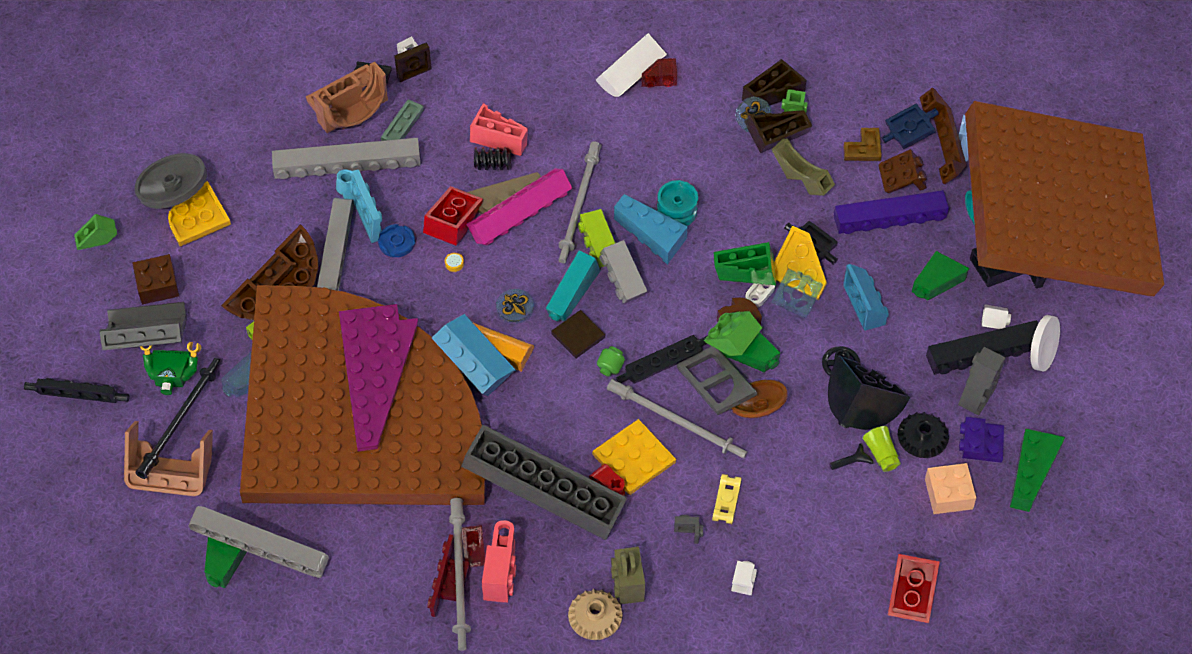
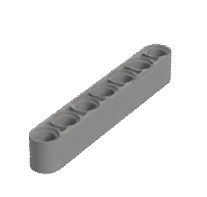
(336, 243)
(258, 541)

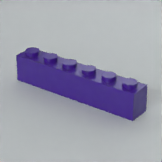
(891, 212)

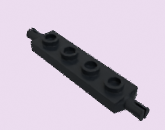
(662, 359)
(76, 390)

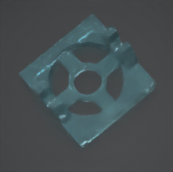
(815, 290)

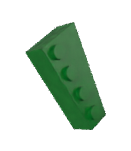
(1034, 462)

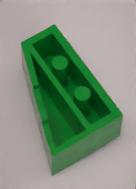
(746, 264)

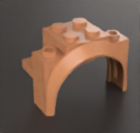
(344, 102)

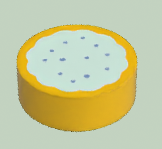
(454, 262)

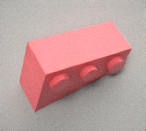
(496, 131)

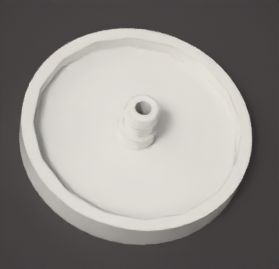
(1045, 343)

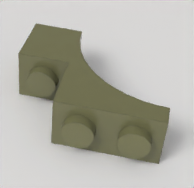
(794, 166)

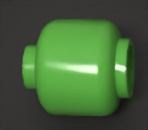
(610, 361)

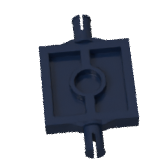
(910, 126)

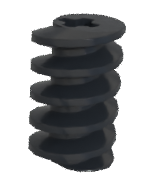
(492, 158)

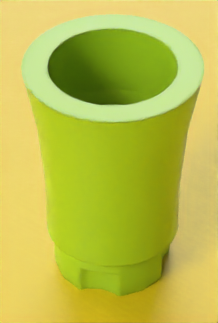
(882, 448)

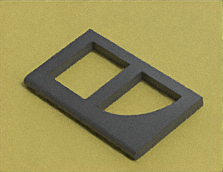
(741, 391)

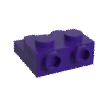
(981, 440)

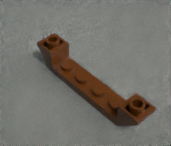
(947, 135)

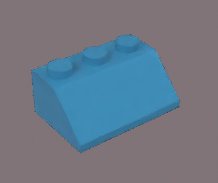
(864, 297)

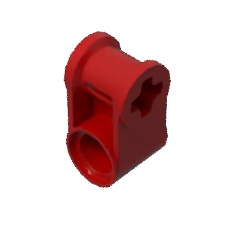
(607, 477)

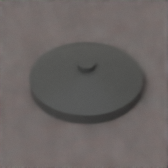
(170, 180)

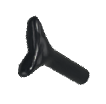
(859, 456)

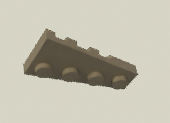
(499, 192)

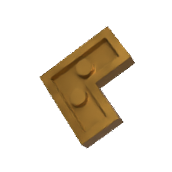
(866, 150)

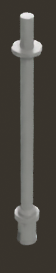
(591, 160)
(627, 393)
(457, 518)

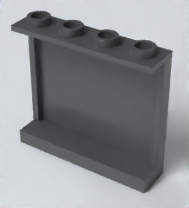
(144, 326)

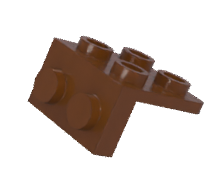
(902, 171)

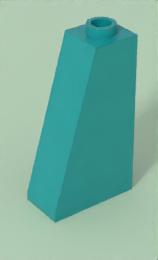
(573, 286)

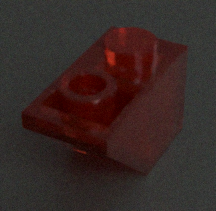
(660, 73)

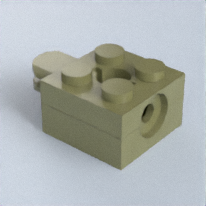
(628, 575)

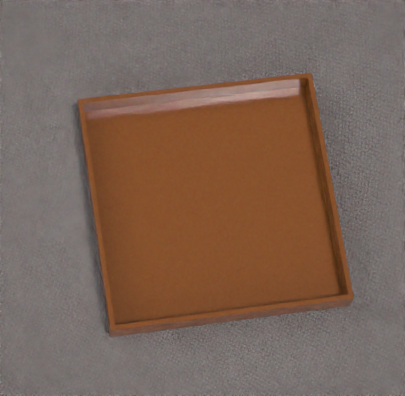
(1062, 199)

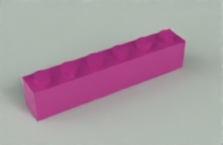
(519, 206)

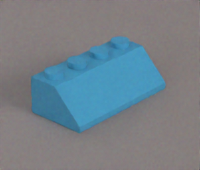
(473, 354)

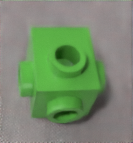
(794, 101)

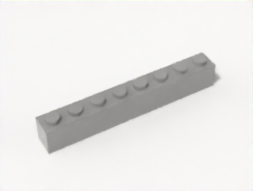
(355, 156)

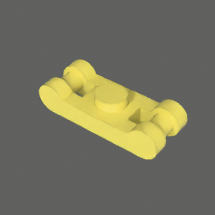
(726, 499)

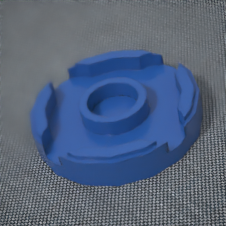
(396, 240)

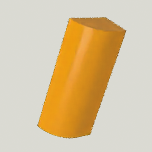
(514, 350)

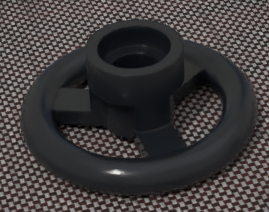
(839, 351)

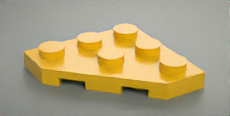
(799, 255)

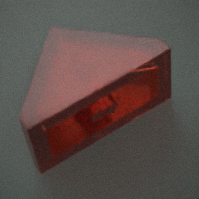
(473, 545)

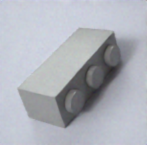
(623, 272)

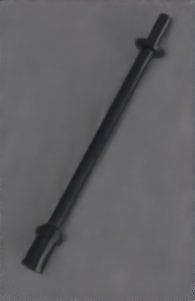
(151, 459)

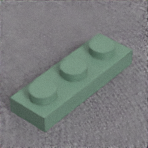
(403, 121)

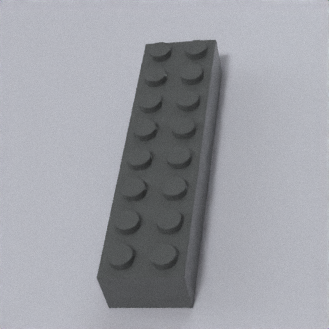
(543, 482)

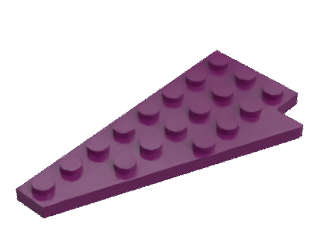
(375, 358)

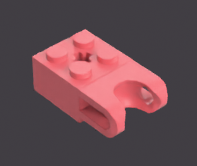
(500, 565)

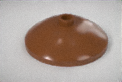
(769, 398)

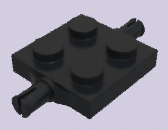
(822, 241)

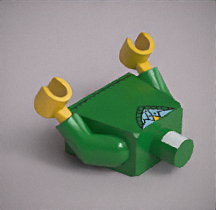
(170, 367)

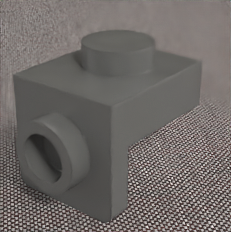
(688, 524)

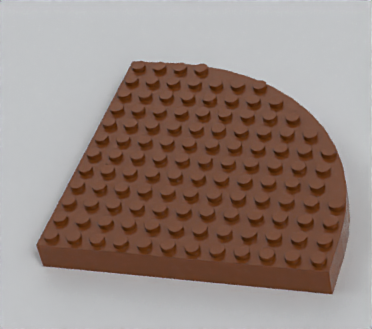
(302, 422)

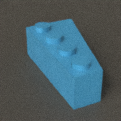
(651, 227)

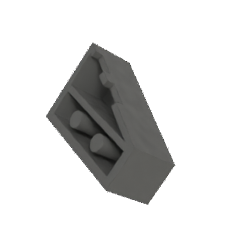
(982, 380)

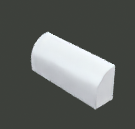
(630, 66)

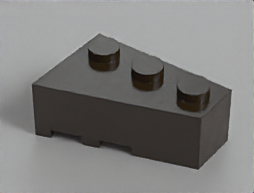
(774, 83)
(770, 128)

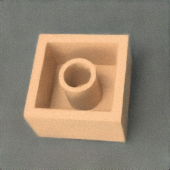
(950, 488)

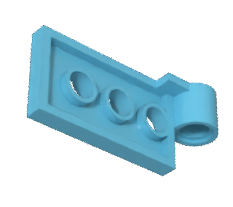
(353, 187)

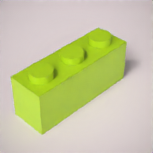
(596, 233)

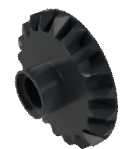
(923, 444)

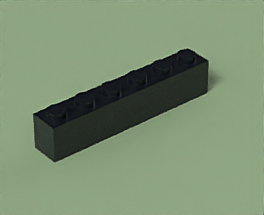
(960, 352)

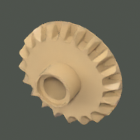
(595, 625)

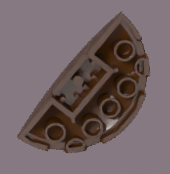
(291, 265)

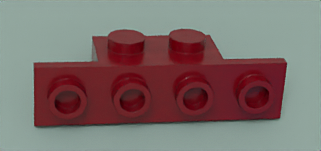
(445, 584)

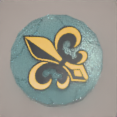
(751, 105)
(514, 306)

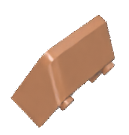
(169, 475)

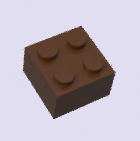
(155, 279)

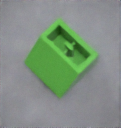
(733, 332)

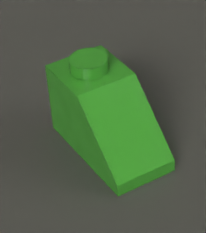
(95, 232)

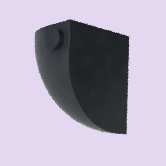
(863, 397)

